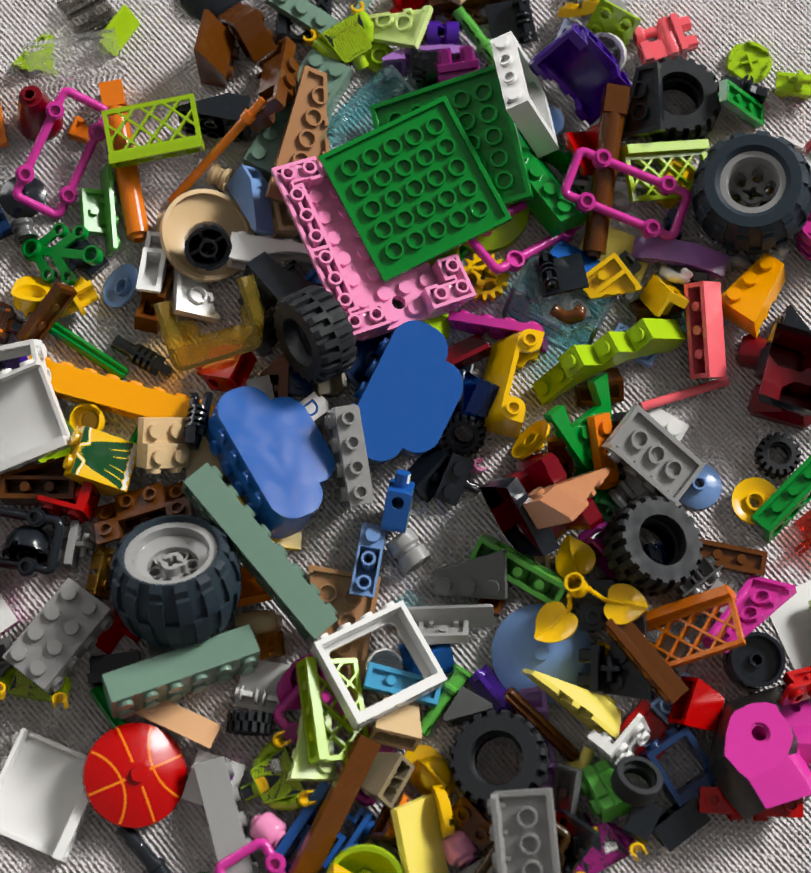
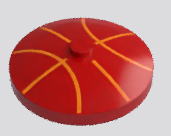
(134, 775)

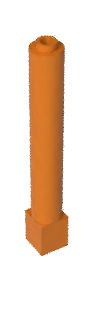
(127, 177)

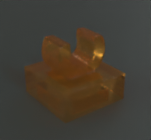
(271, 645)

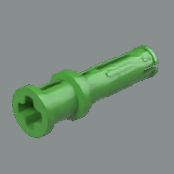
(475, 34)
(448, 691)

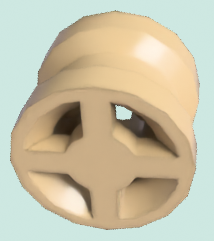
(219, 176)

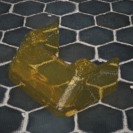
(191, 350)

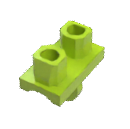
(793, 85)

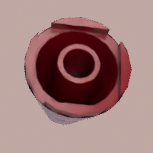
(32, 113)

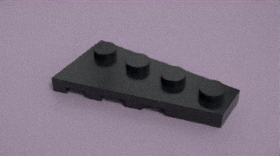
(629, 680)

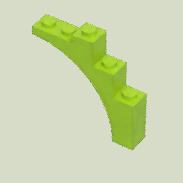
(613, 348)

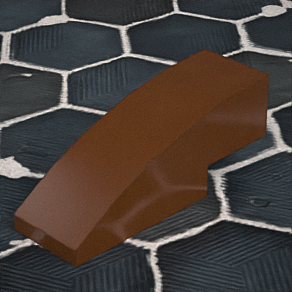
(145, 316)

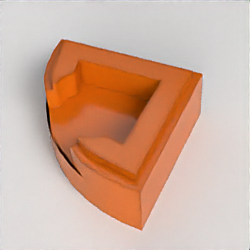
(78, 130)

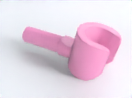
(475, 469)

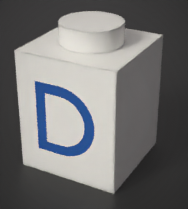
(316, 407)

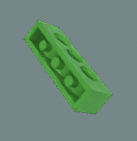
(524, 571)

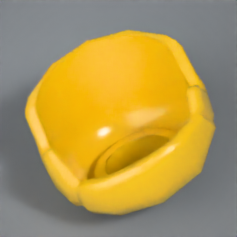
(87, 415)

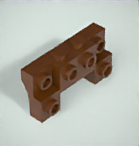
(276, 82)
(138, 507)

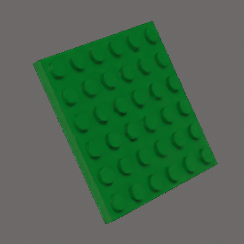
(483, 115)
(414, 189)

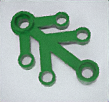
(60, 251)

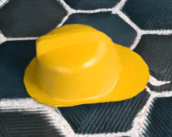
(29, 293)
(429, 770)

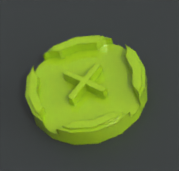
(749, 60)

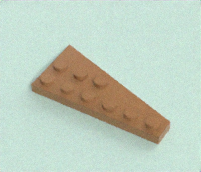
(305, 127)
(335, 589)

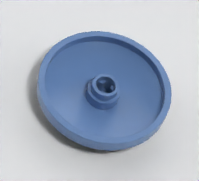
(518, 649)

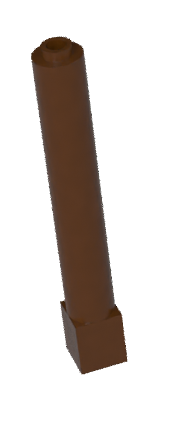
(612, 114)

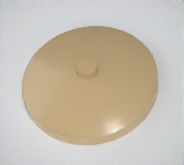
(193, 208)

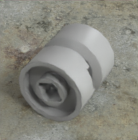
(410, 552)

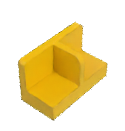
(661, 295)

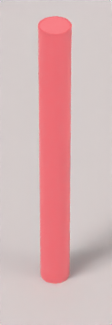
(685, 393)

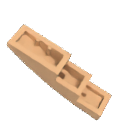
(182, 722)

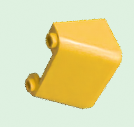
(505, 356)

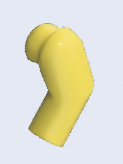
(584, 759)

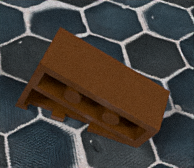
(44, 479)

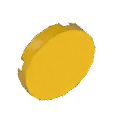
(443, 809)

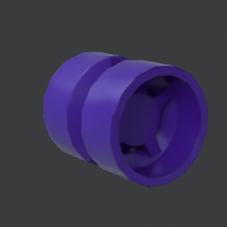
(449, 30)

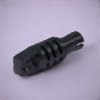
(142, 357)

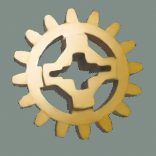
(491, 282)

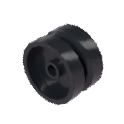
(769, 662)

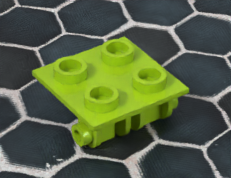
(613, 20)

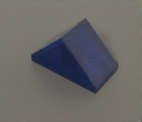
(478, 395)

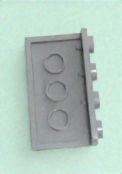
(350, 455)
(652, 455)
(59, 636)
(524, 831)

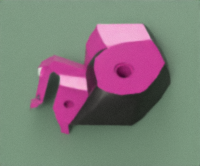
(762, 751)

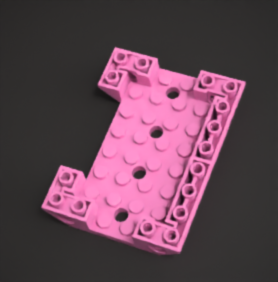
(347, 267)

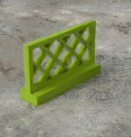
(153, 151)
(660, 151)
(313, 707)

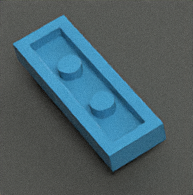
(393, 680)

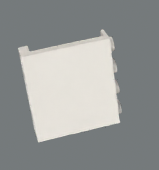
(29, 417)
(42, 794)

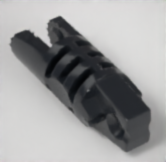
(197, 420)

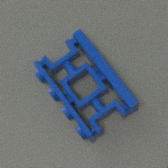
(304, 821)

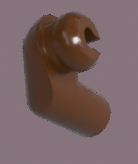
(569, 317)

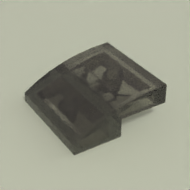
(86, 15)

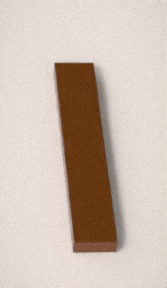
(336, 805)

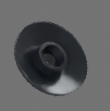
(15, 209)

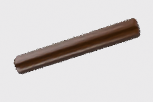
(544, 727)

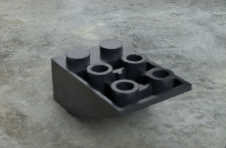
(218, 115)

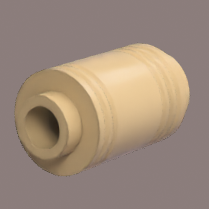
(260, 621)

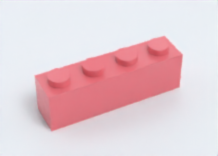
(705, 330)

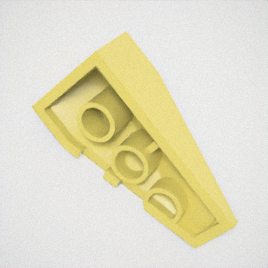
(589, 708)

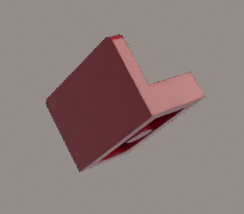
(468, 351)

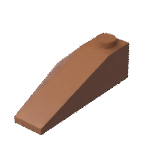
(563, 500)

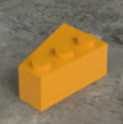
(751, 295)

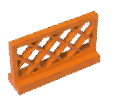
(689, 609)

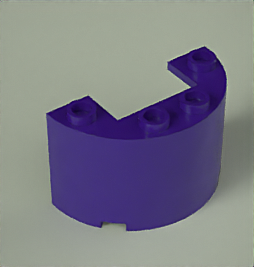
(580, 68)

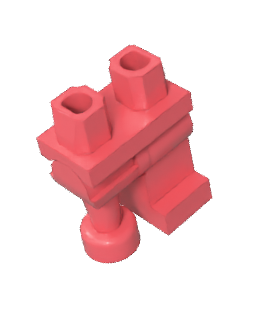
(670, 40)

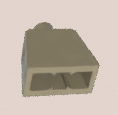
(387, 778)

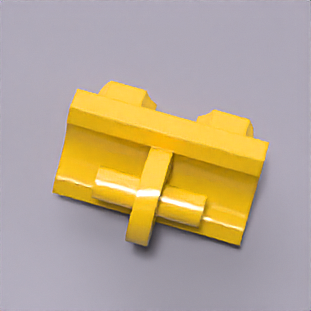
(85, 296)

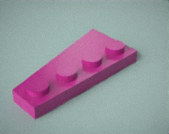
(495, 327)
(754, 604)

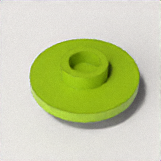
(375, 55)

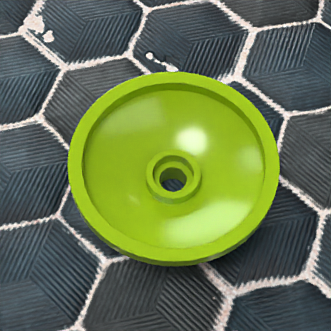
(367, 859)

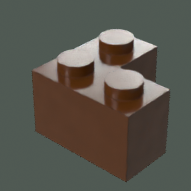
(249, 30)

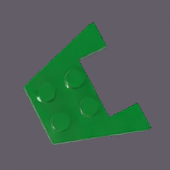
(577, 433)

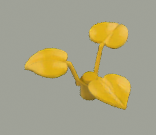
(573, 560)

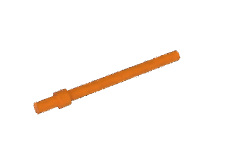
(246, 118)

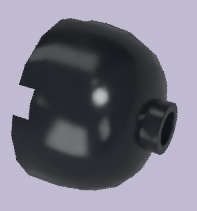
(207, 246)
(28, 542)

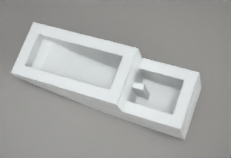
(152, 265)

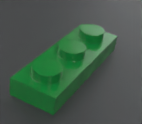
(741, 103)

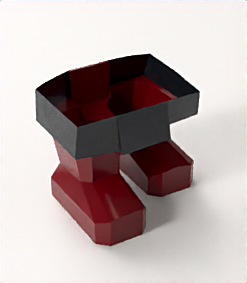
(785, 374)
(506, 500)

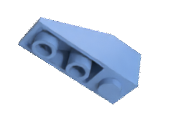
(249, 191)
(368, 560)

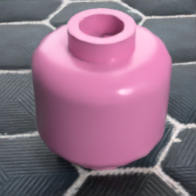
(268, 827)
(459, 849)

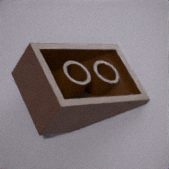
(215, 52)

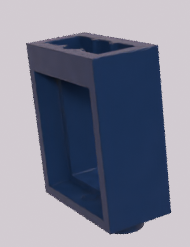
(691, 788)

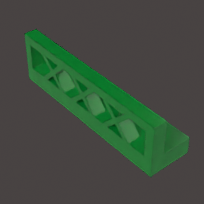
(785, 502)

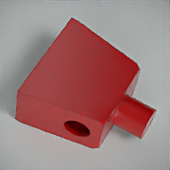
(228, 373)
(698, 706)

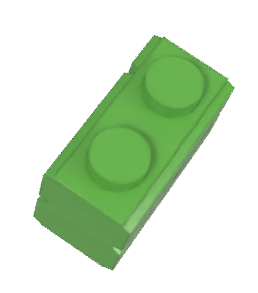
(597, 786)

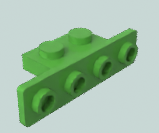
(98, 210)

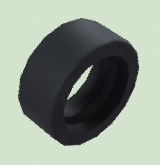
(629, 793)

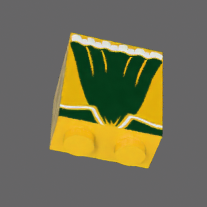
(100, 460)

